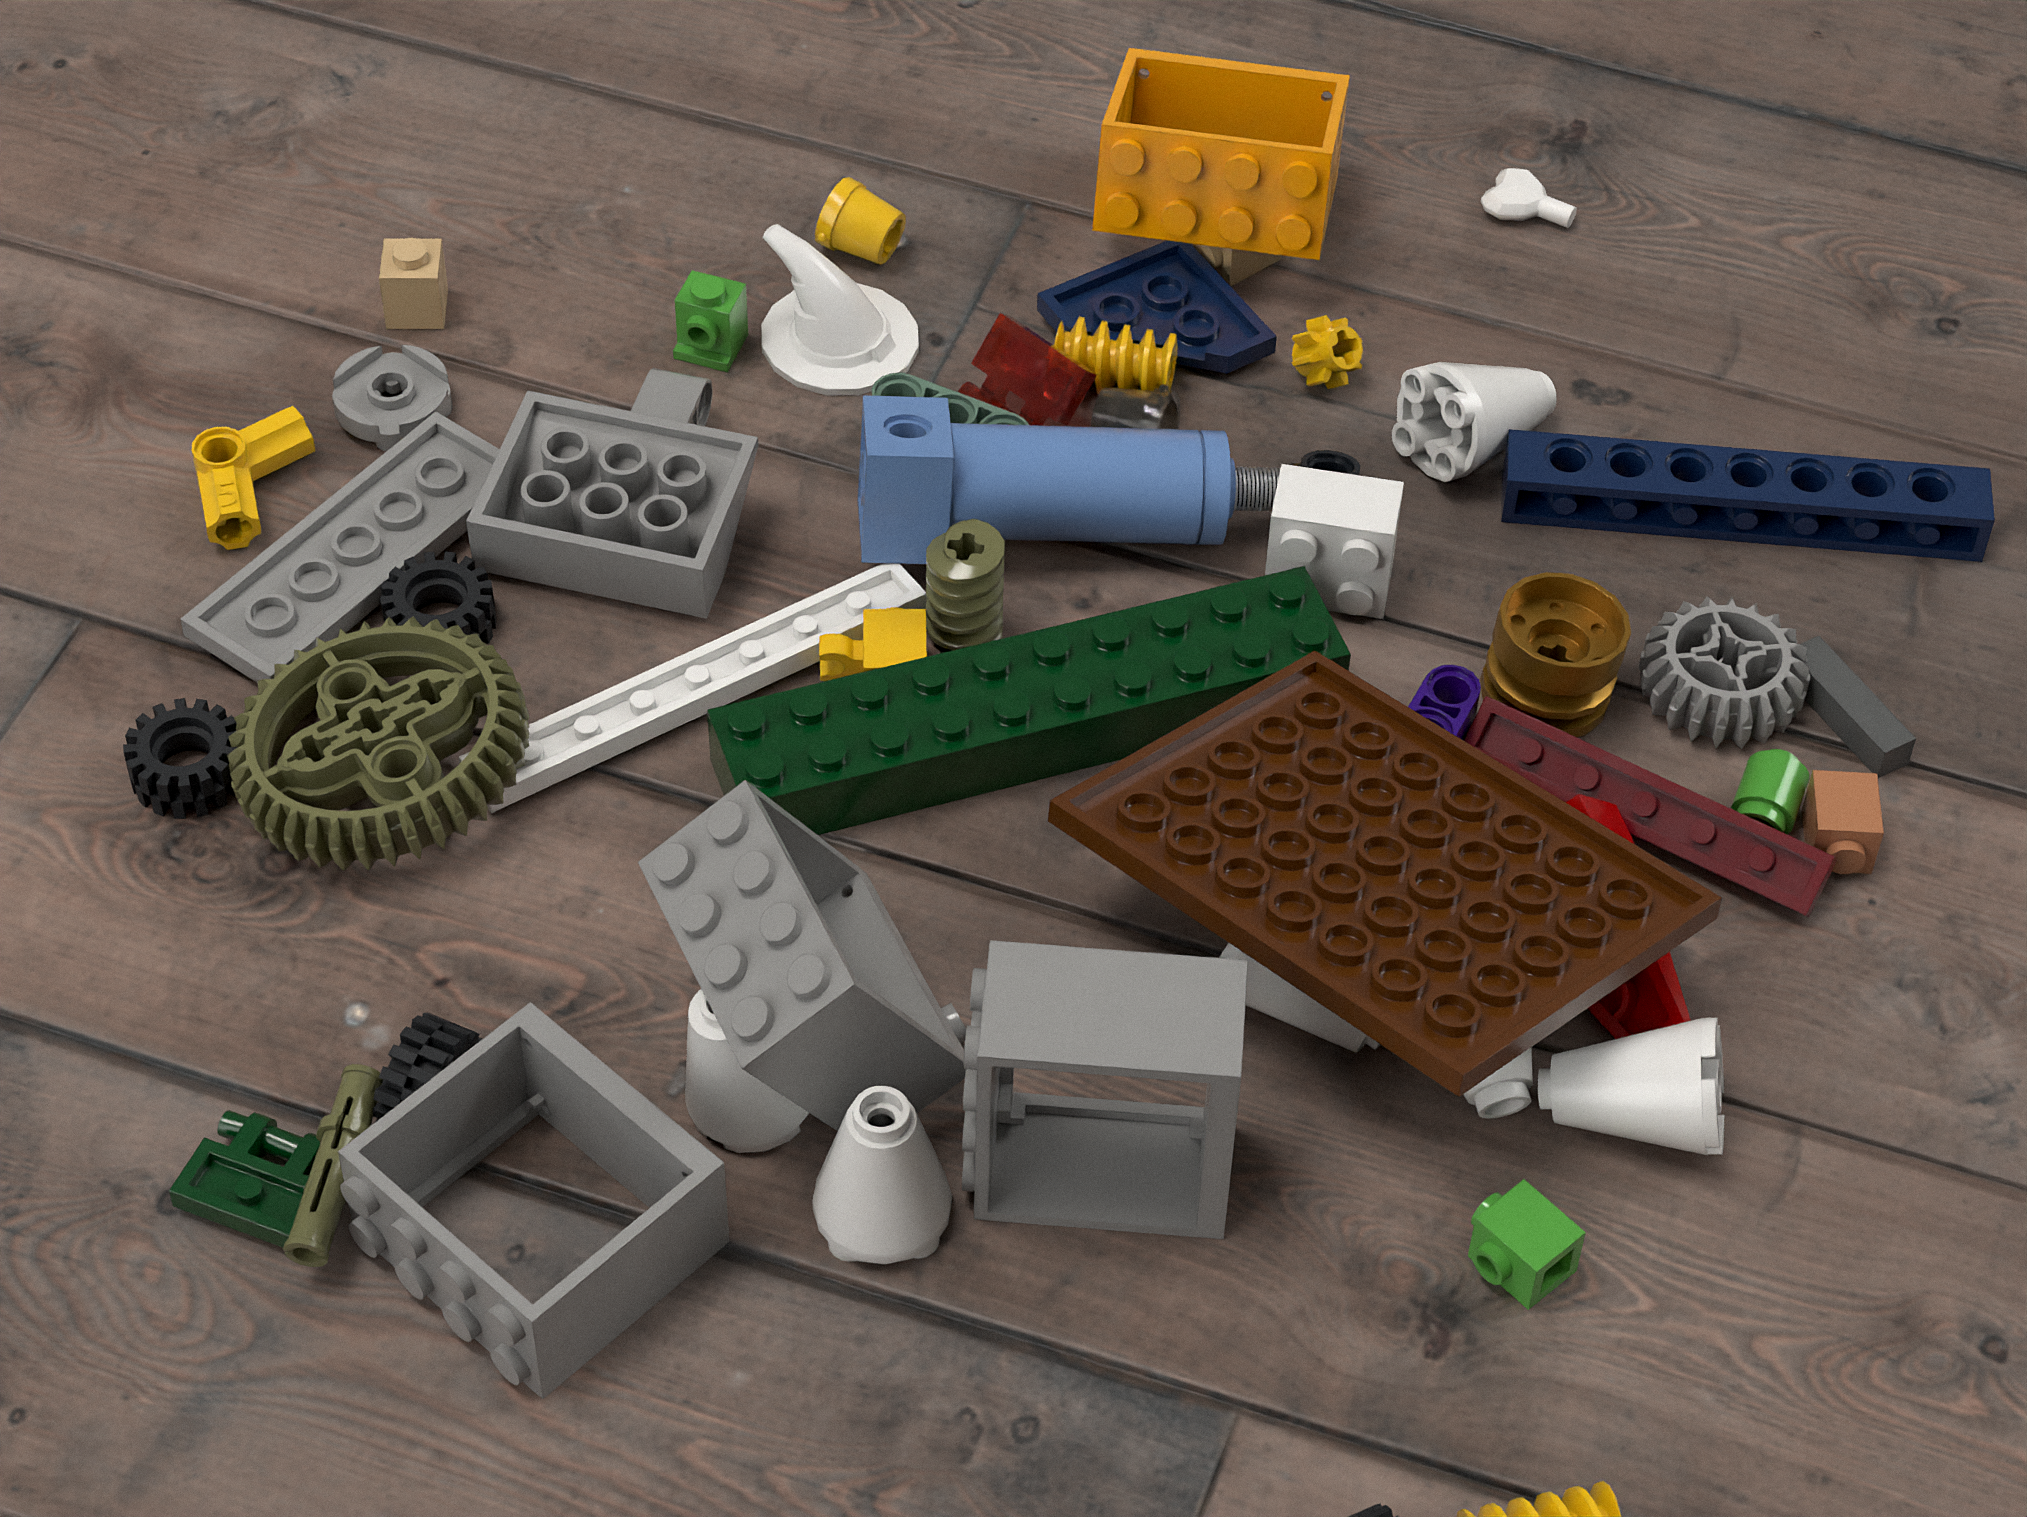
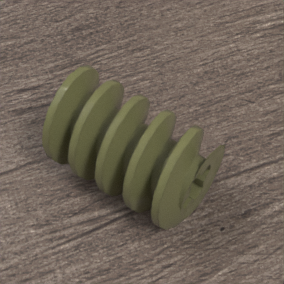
(965, 585)

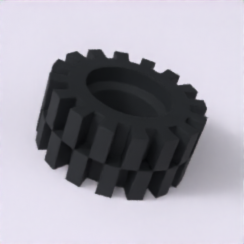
(441, 583)
(178, 732)
(422, 1054)

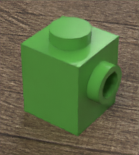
(1524, 1243)

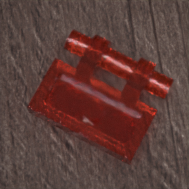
(1031, 369)

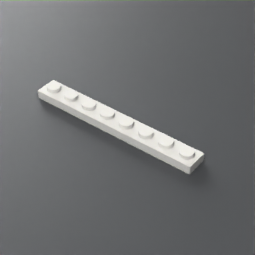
(703, 679)

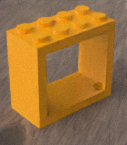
(1220, 153)

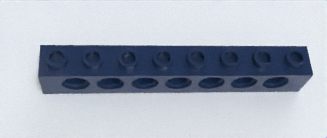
(1747, 495)

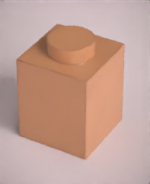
(1844, 818)

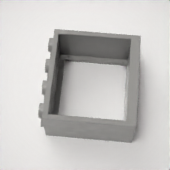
(800, 960)
(467, 1113)
(1093, 1157)

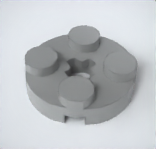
(389, 419)

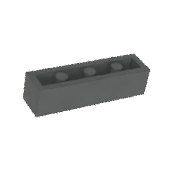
(1855, 711)

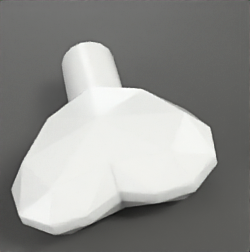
(1522, 196)

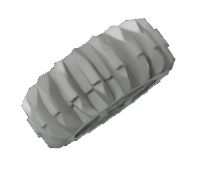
(1724, 672)

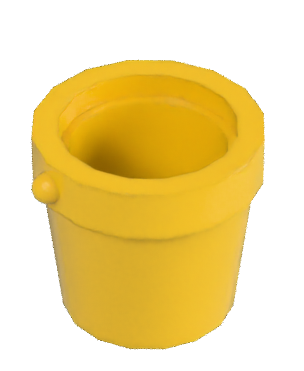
(859, 223)

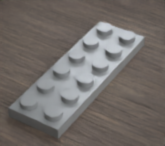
(336, 558)

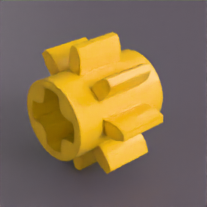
(1327, 352)

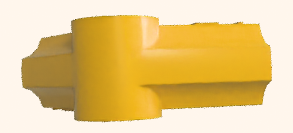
(230, 462)

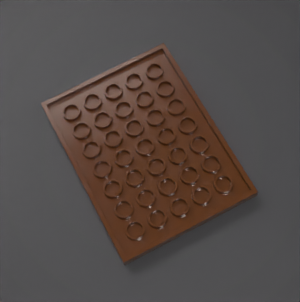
(1386, 868)

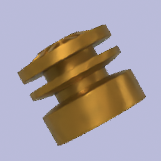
(1557, 650)

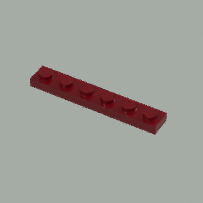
(1656, 808)

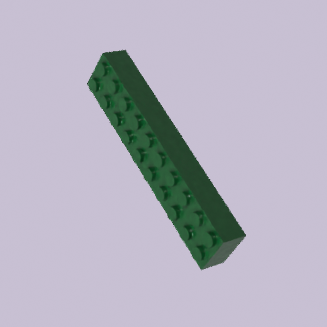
(1015, 704)

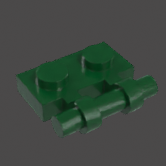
(239, 1186)

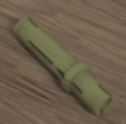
(322, 1197)

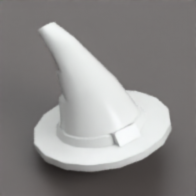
(830, 329)

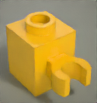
(888, 639)

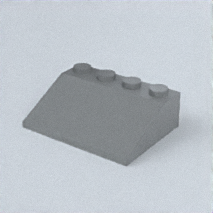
(613, 504)

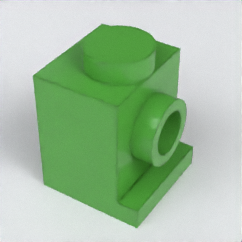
(710, 320)

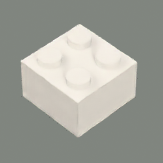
(1340, 532)

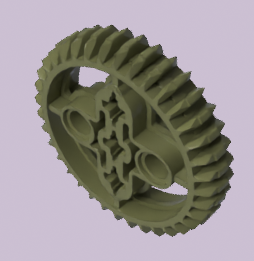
(378, 743)

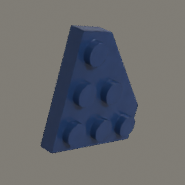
(1168, 292)

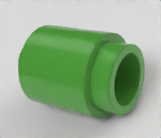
(1772, 789)

